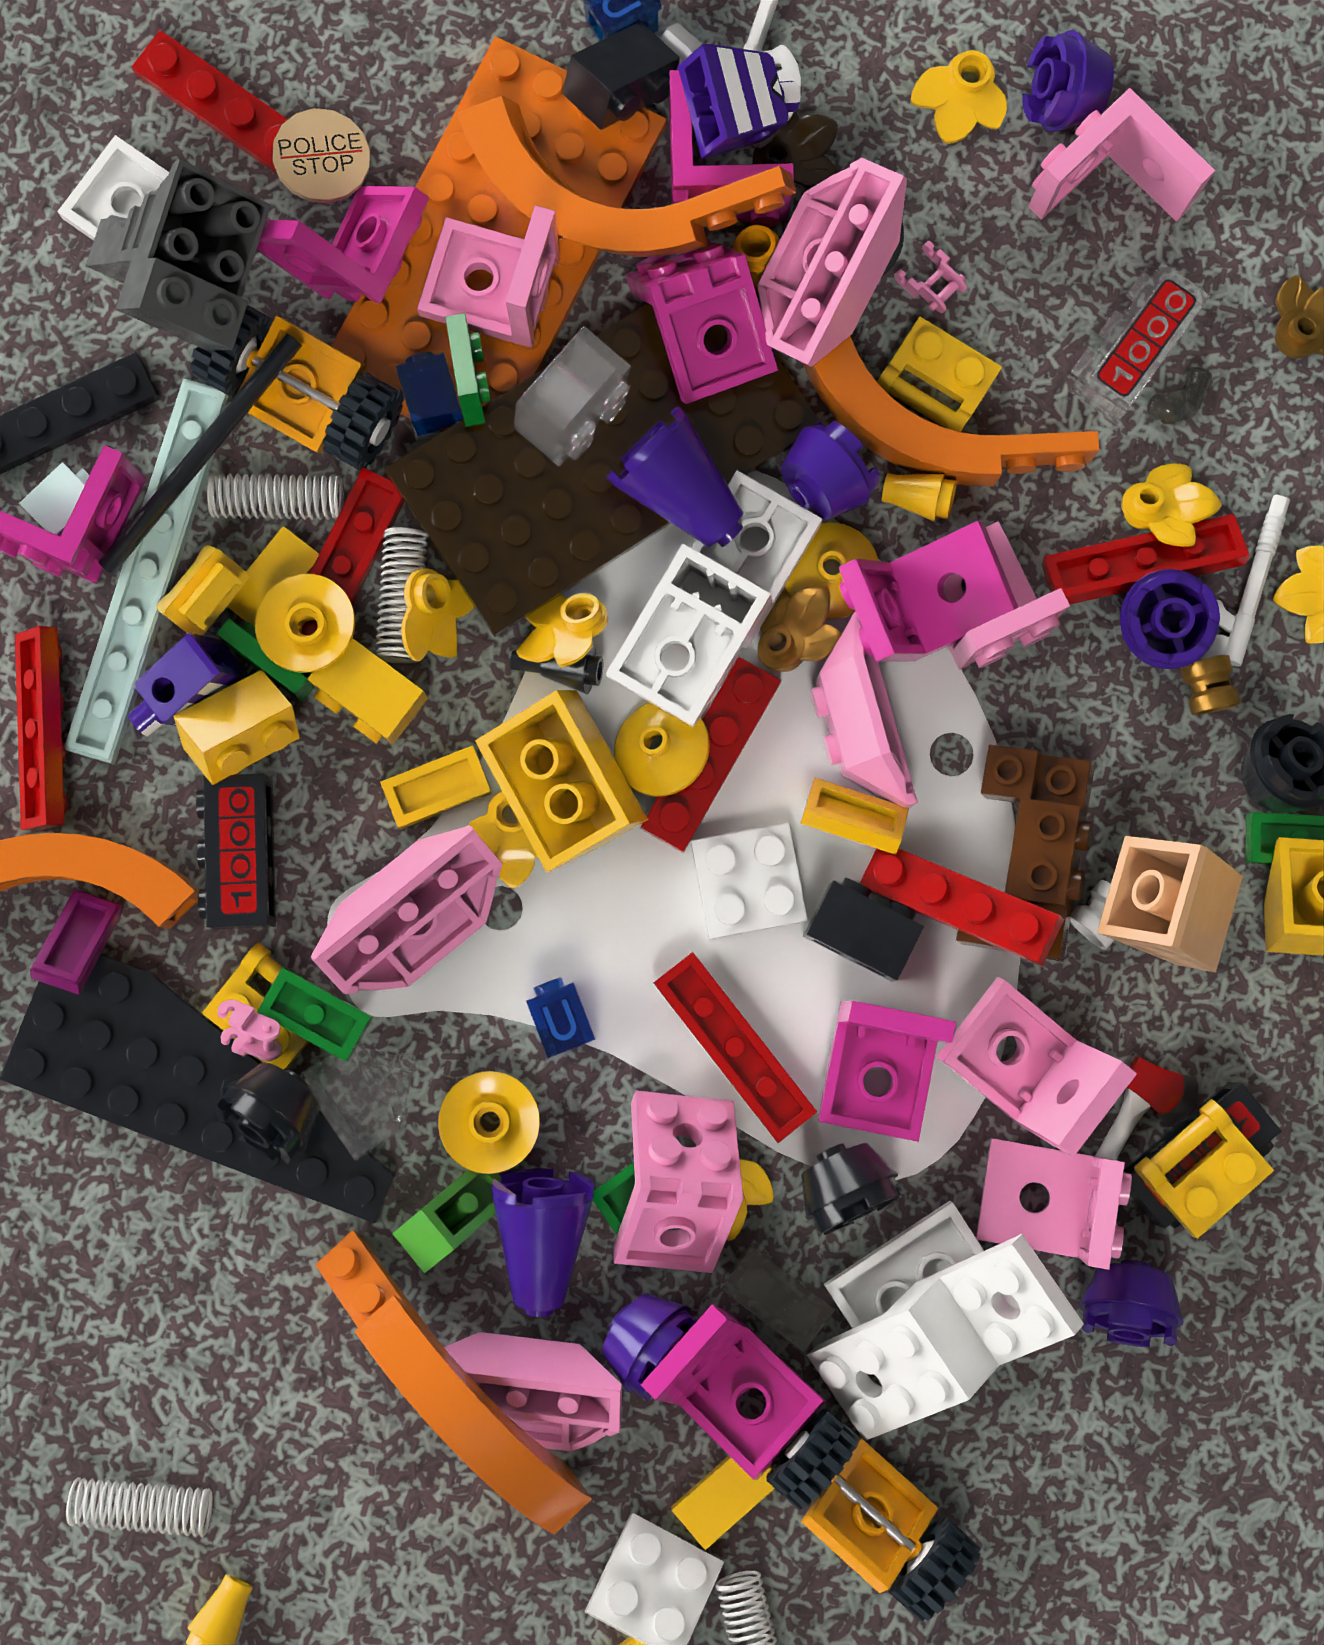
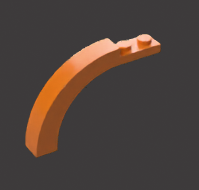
(521, 174)
(926, 447)
(132, 874)
(445, 1395)

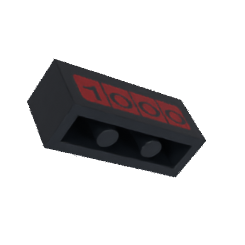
(237, 852)
(1245, 1115)

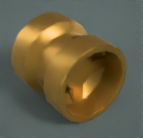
(1207, 674)

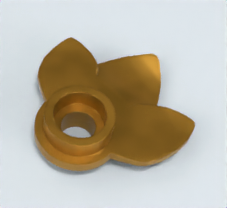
(1302, 319)
(803, 626)

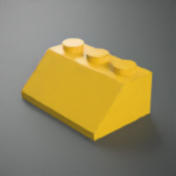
(561, 779)
(1295, 898)

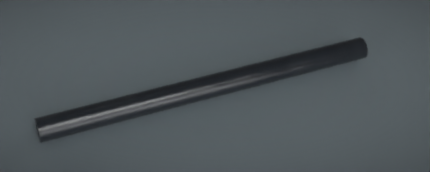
(200, 453)

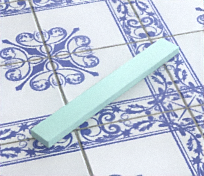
(143, 582)

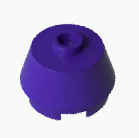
(1068, 81)
(827, 472)
(1169, 619)
(1132, 1304)
(643, 1337)

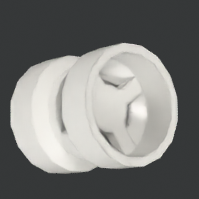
(1087, 918)

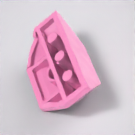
(831, 260)
(861, 721)
(410, 913)
(544, 1387)

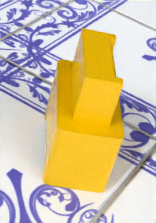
(203, 591)

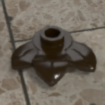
(803, 144)

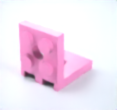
(1137, 143)
(519, 270)
(1026, 624)
(1052, 1079)
(680, 1184)
(1080, 1205)

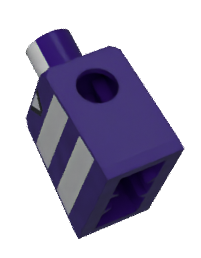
(734, 97)
(183, 677)

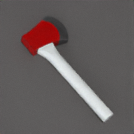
(1153, 1087)

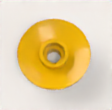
(830, 542)
(293, 604)
(670, 765)
(462, 1128)

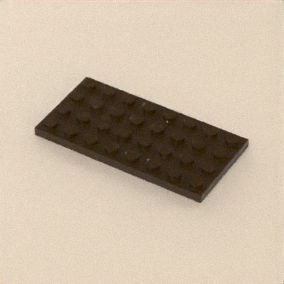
(532, 530)

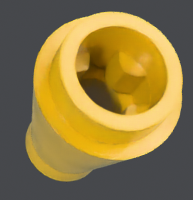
(921, 494)
(221, 1615)

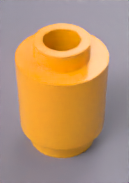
(758, 246)

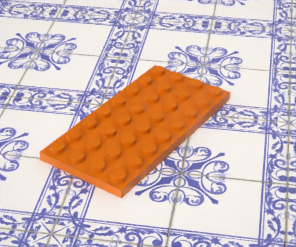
(589, 160)

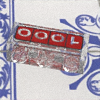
(1136, 342)

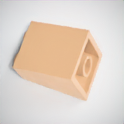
(1171, 901)

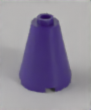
(680, 482)
(541, 1233)

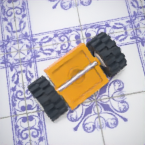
(317, 395)
(873, 1516)

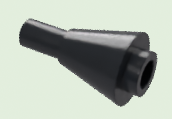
(577, 676)

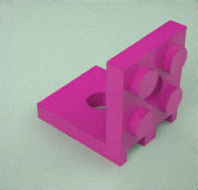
(691, 180)
(364, 251)
(692, 296)
(90, 528)
(905, 603)
(889, 1039)
(711, 1373)

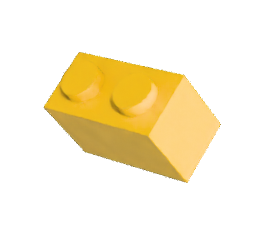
(370, 692)
(237, 727)

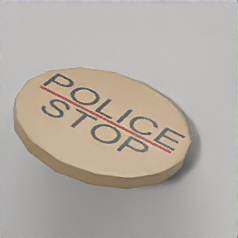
(321, 155)

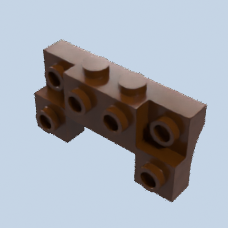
(1047, 833)

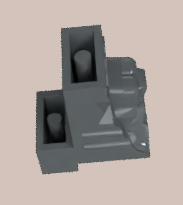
(184, 256)

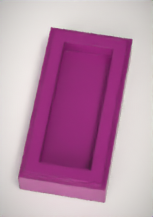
(76, 941)

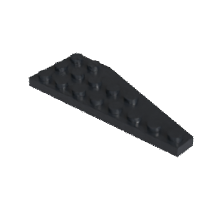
(159, 1068)

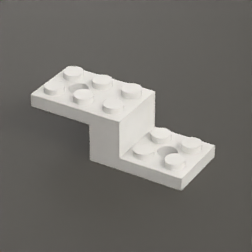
(713, 604)
(945, 1338)

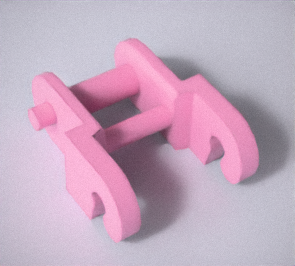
(956, 281)
(253, 1031)

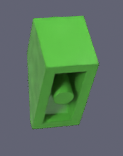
(448, 1219)

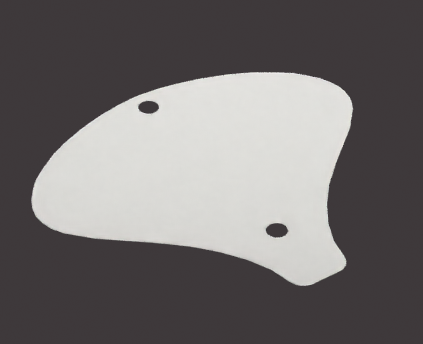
(638, 908)

